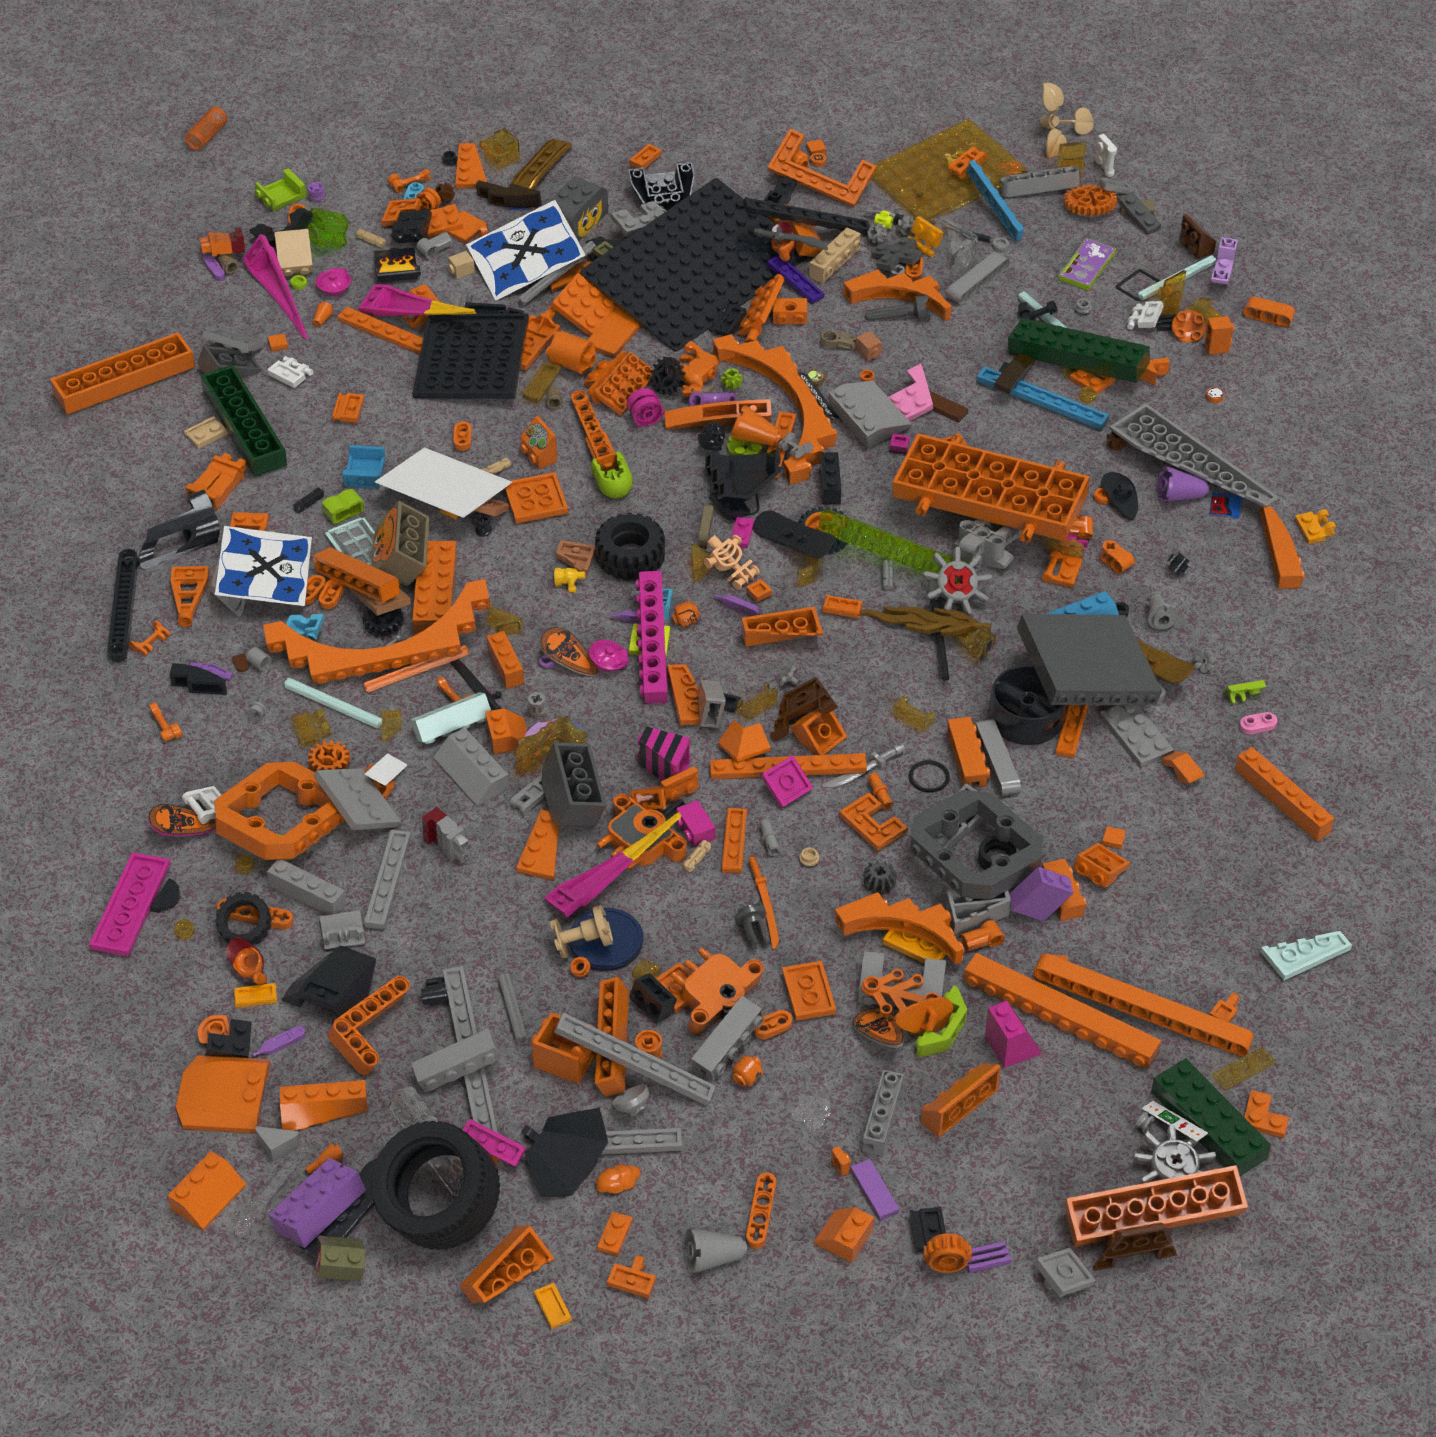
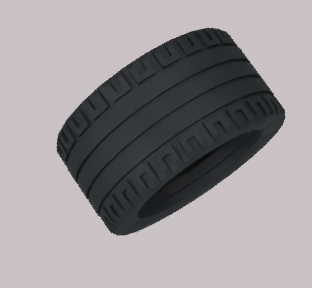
(402, 1159)

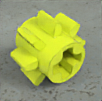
(884, 218)

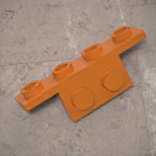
(600, 373)

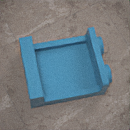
(364, 466)

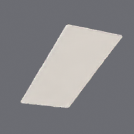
(386, 769)

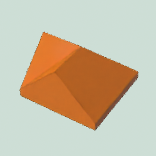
(743, 741)

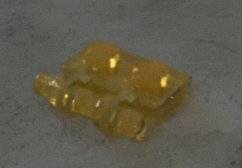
(1068, 547)

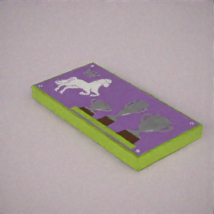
(1087, 264)

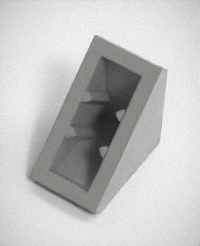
(277, 1141)

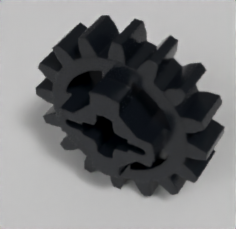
(667, 375)
(382, 623)

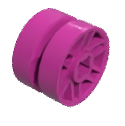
(645, 407)

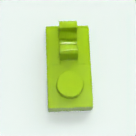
(1252, 688)

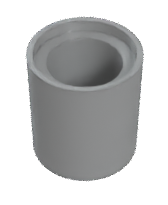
(258, 658)

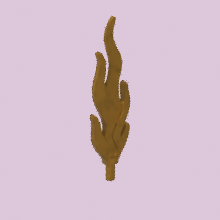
(923, 621)

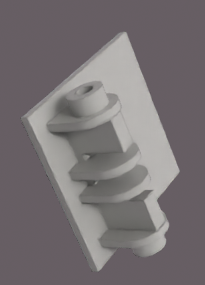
(342, 930)

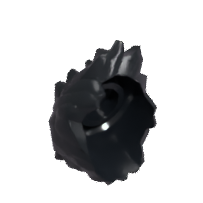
(712, 436)

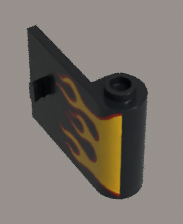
(396, 265)

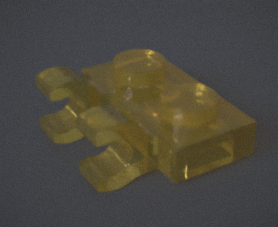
(306, 730)

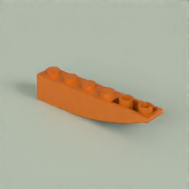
(721, 412)

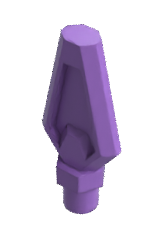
(214, 669)

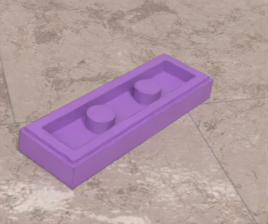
(874, 1189)

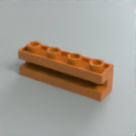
(967, 751)

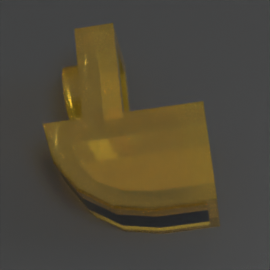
(977, 642)

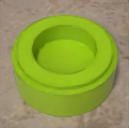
(298, 282)

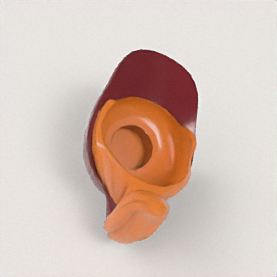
(787, 246)
(246, 960)

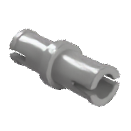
(769, 837)

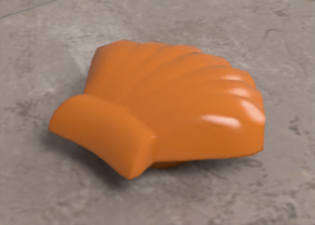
(213, 1024)

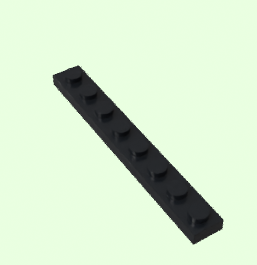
(803, 215)

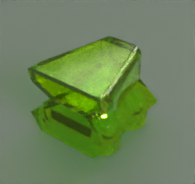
(328, 228)

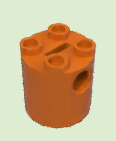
(571, 352)

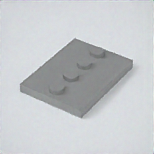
(357, 799)

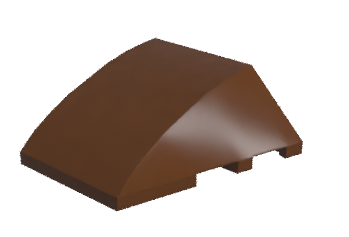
(1135, 1242)

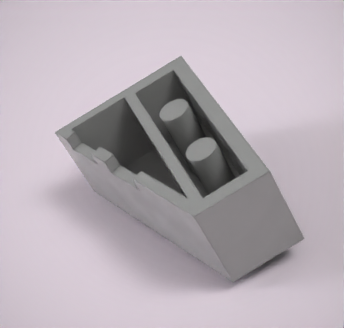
(971, 913)

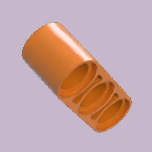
(1269, 311)

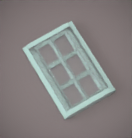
(353, 539)

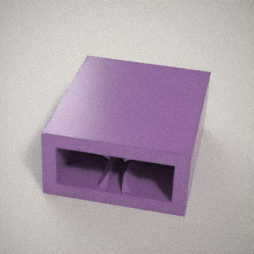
(1040, 894)

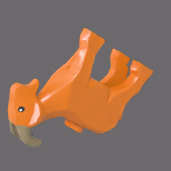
(699, 370)

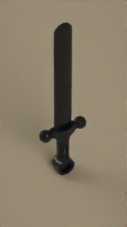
(475, 684)

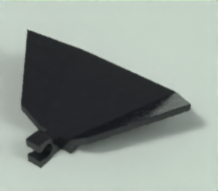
(565, 1151)

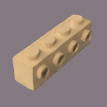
(838, 252)

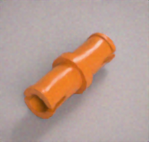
(880, 791)

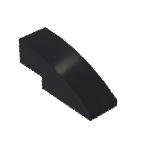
(197, 679)

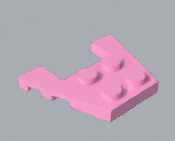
(916, 398)

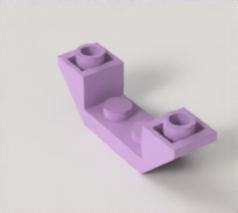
(1224, 262)

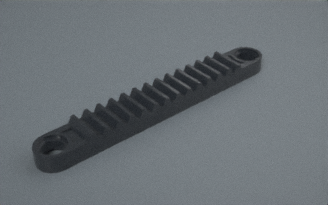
(123, 605)

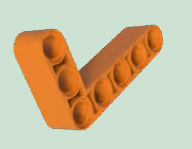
(349, 1028)

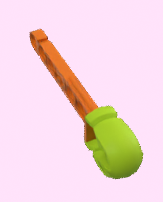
(607, 462)

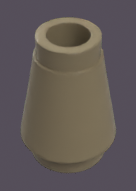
(228, 263)
(553, 397)

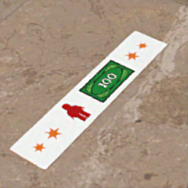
(1171, 1118)

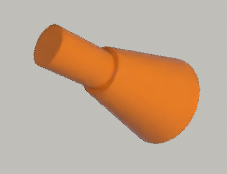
(331, 1151)

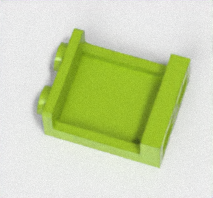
(282, 191)

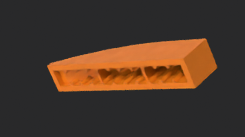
(1282, 550)

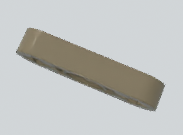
(706, 524)

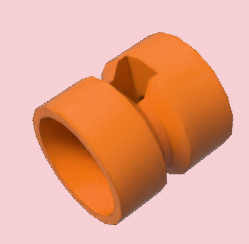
(649, 1042)

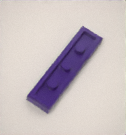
(796, 279)

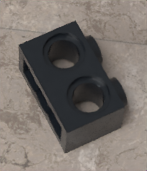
(652, 998)

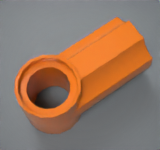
(1083, 527)
(987, 934)

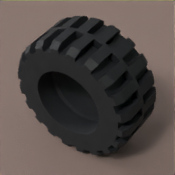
(629, 530)

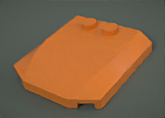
(222, 1093)

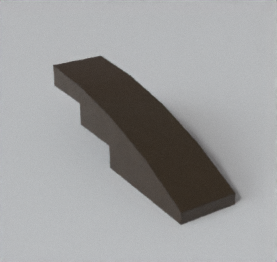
(1014, 373)

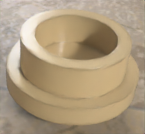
(809, 857)

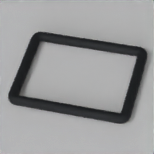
(1129, 277)

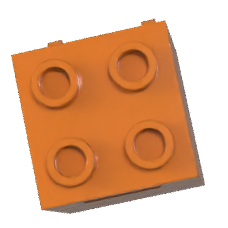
(567, 1061)

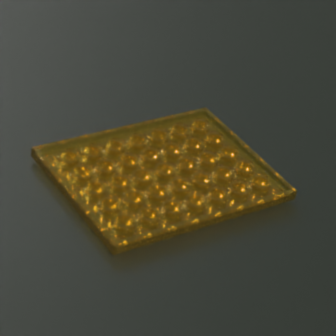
(946, 192)

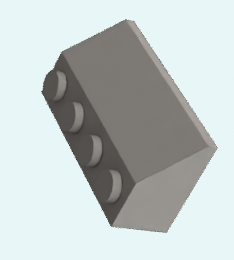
(471, 767)

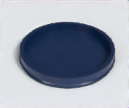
(626, 941)

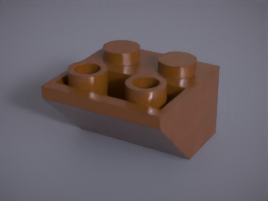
(1196, 238)

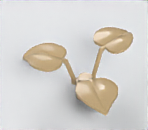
(1052, 98)

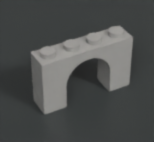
(933, 977)

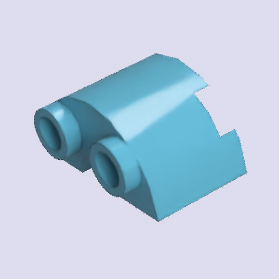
(306, 627)

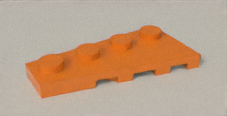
(684, 694)

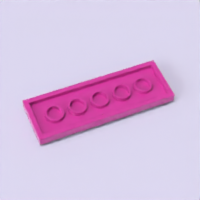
(130, 904)

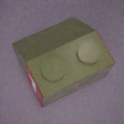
(340, 1258)

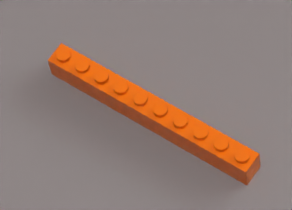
(1062, 1011)

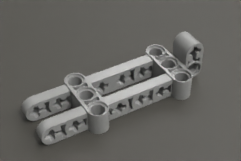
(977, 538)

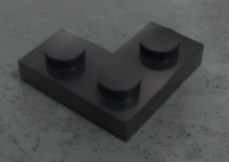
(231, 1045)

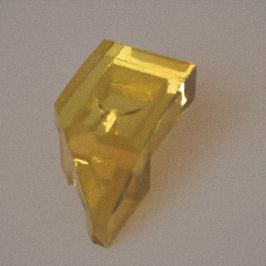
(391, 723)

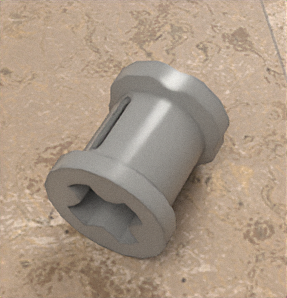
(534, 702)

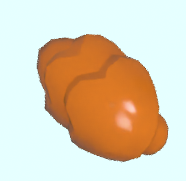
(617, 1178)

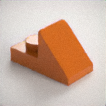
(1155, 368)

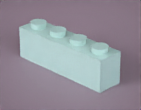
(450, 717)

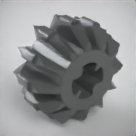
(879, 877)

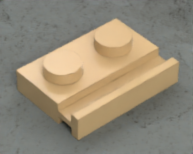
(206, 432)

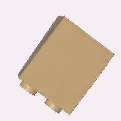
(294, 252)

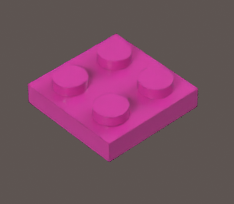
(786, 781)

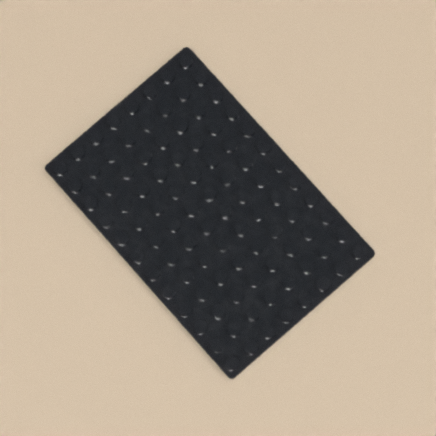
(688, 264)

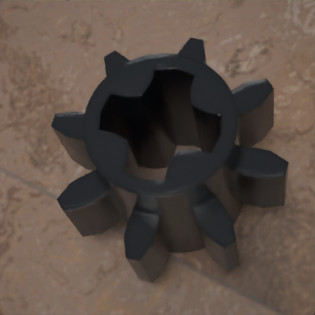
(1178, 563)

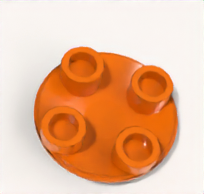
(1188, 326)

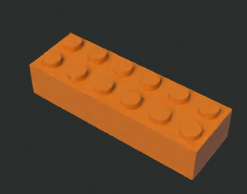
(435, 585)

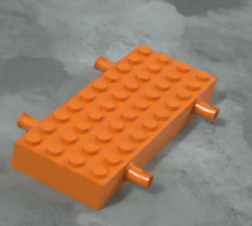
(991, 487)

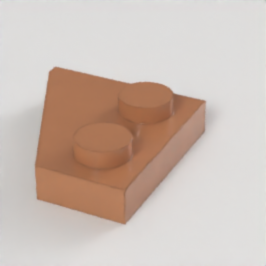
(576, 555)

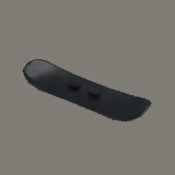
(793, 534)
(349, 1218)

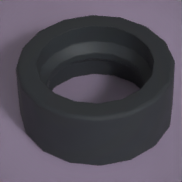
(993, 843)

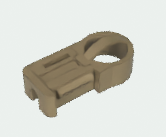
(840, 340)

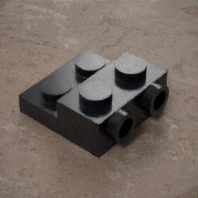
(411, 226)

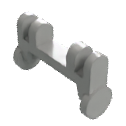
(796, 451)

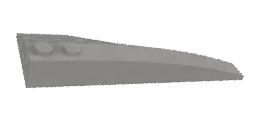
(1163, 439)

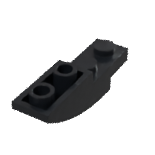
(782, 191)

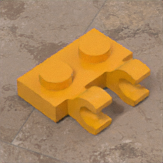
(1310, 526)

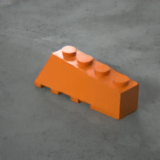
(780, 626)
(320, 1103)
(507, 1264)

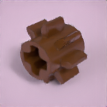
(445, 192)
(1115, 441)

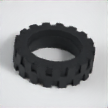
(239, 900)

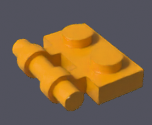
(928, 233)

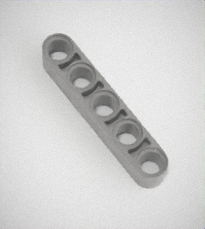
(1040, 181)
(977, 278)
(998, 758)

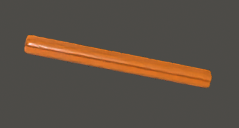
(410, 671)

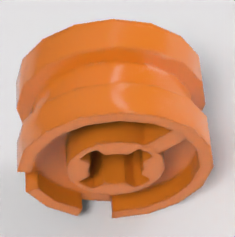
(429, 199)

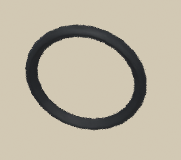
(929, 789)

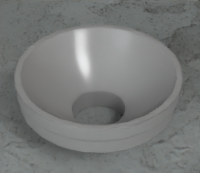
(632, 1100)

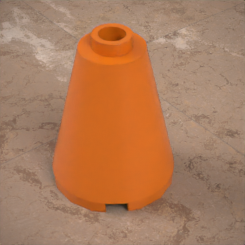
(755, 429)

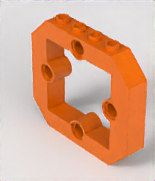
(251, 831)

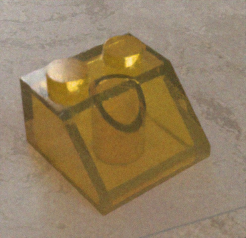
(1172, 293)

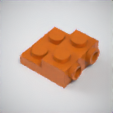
(1100, 865)

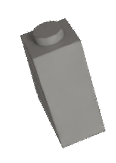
(710, 703)

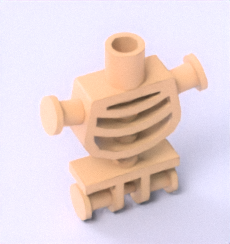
(721, 549)

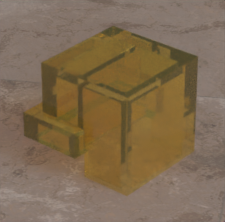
(501, 149)
(1072, 155)

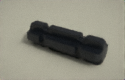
(308, 500)

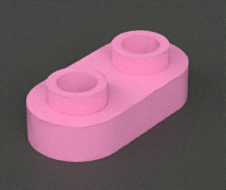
(1258, 723)

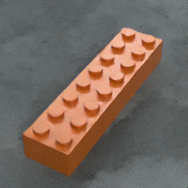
(122, 373)
(1169, 1201)

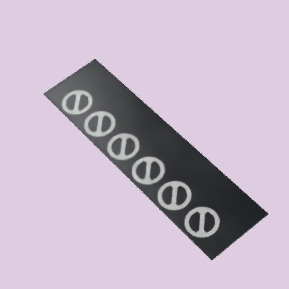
(818, 395)

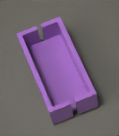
(317, 1202)

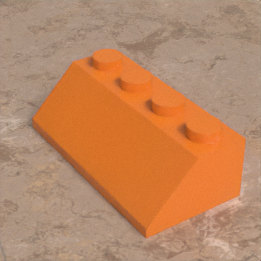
(961, 1098)

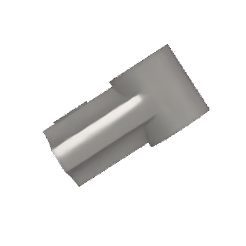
(430, 247)

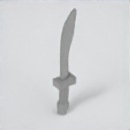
(875, 760)

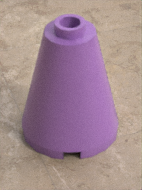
(1180, 486)

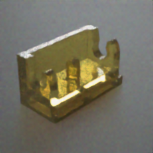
(758, 704)
(912, 715)

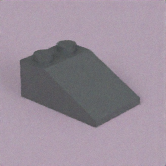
(216, 358)

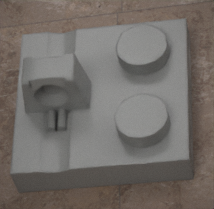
(1064, 1272)

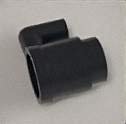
(435, 991)

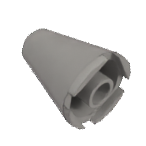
(711, 1249)

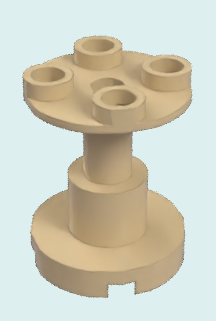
(590, 929)

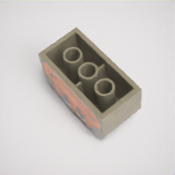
(401, 543)

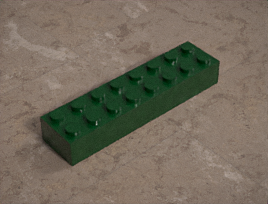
(1079, 350)
(244, 420)

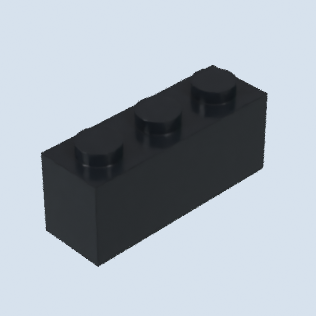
(830, 478)

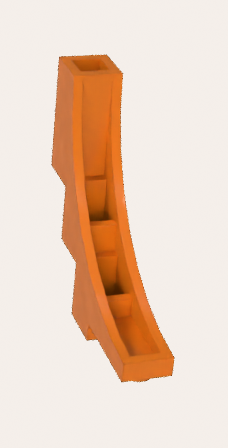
(876, 286)
(904, 916)

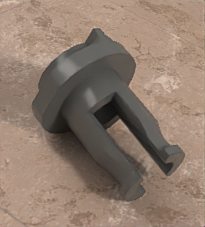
(751, 918)

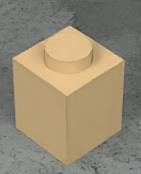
(461, 264)

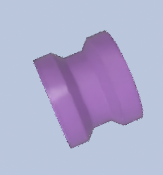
(316, 191)

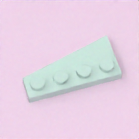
(1305, 954)

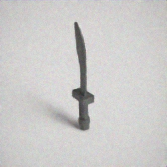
(778, 235)

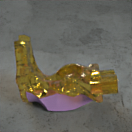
(534, 744)

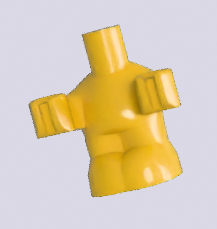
(568, 576)

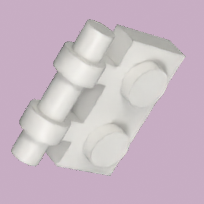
(1146, 315)
(289, 371)

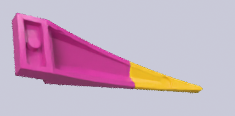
(390, 301)
(585, 887)

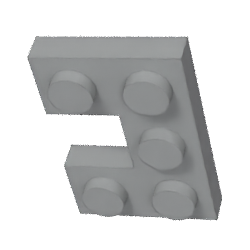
(630, 225)

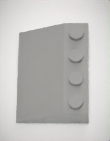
(867, 412)

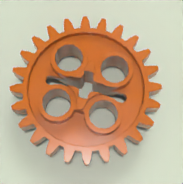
(1090, 200)

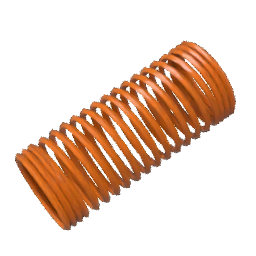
(202, 138)

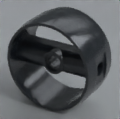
(1017, 691)

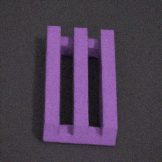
(986, 1253)

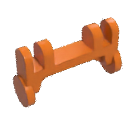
(145, 646)

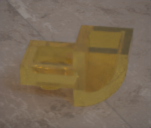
(1204, 307)

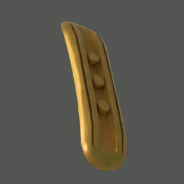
(540, 163)
(1166, 666)

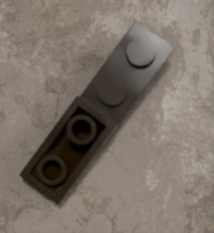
(513, 196)

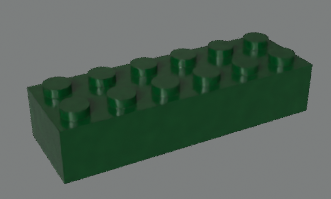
(1199, 1102)

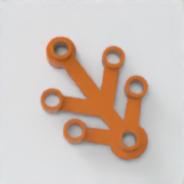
(896, 992)

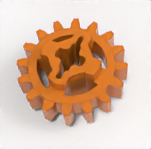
(328, 756)

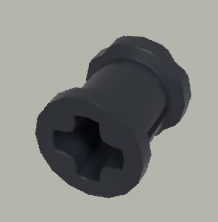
(486, 524)

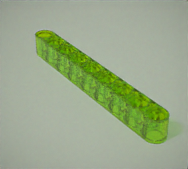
(880, 542)

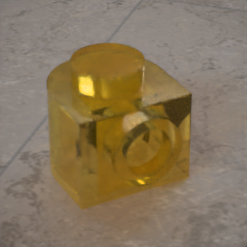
(644, 968)

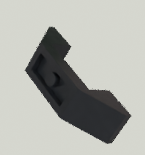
(299, 220)

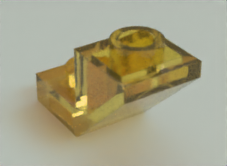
(811, 573)

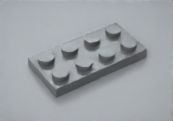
(1136, 733)

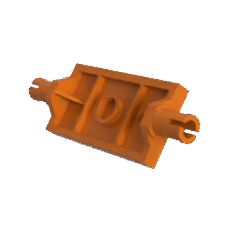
(760, 308)
(538, 336)

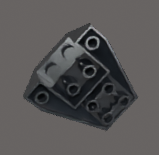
(664, 187)
(335, 981)

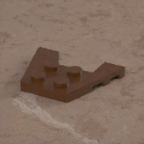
(799, 701)

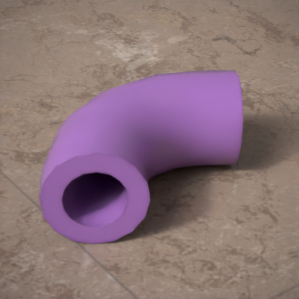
(700, 398)

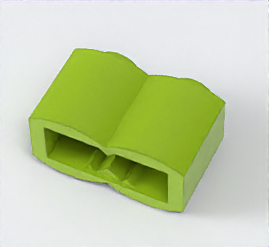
(342, 506)

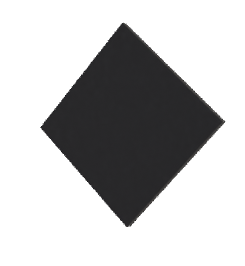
(471, 356)

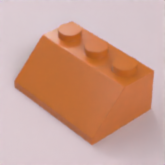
(206, 1190)

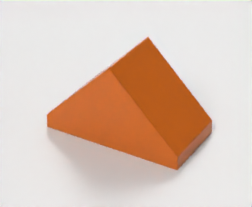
(649, 797)

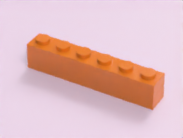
(356, 574)
(1284, 794)
(613, 1020)

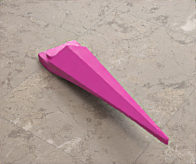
(265, 267)

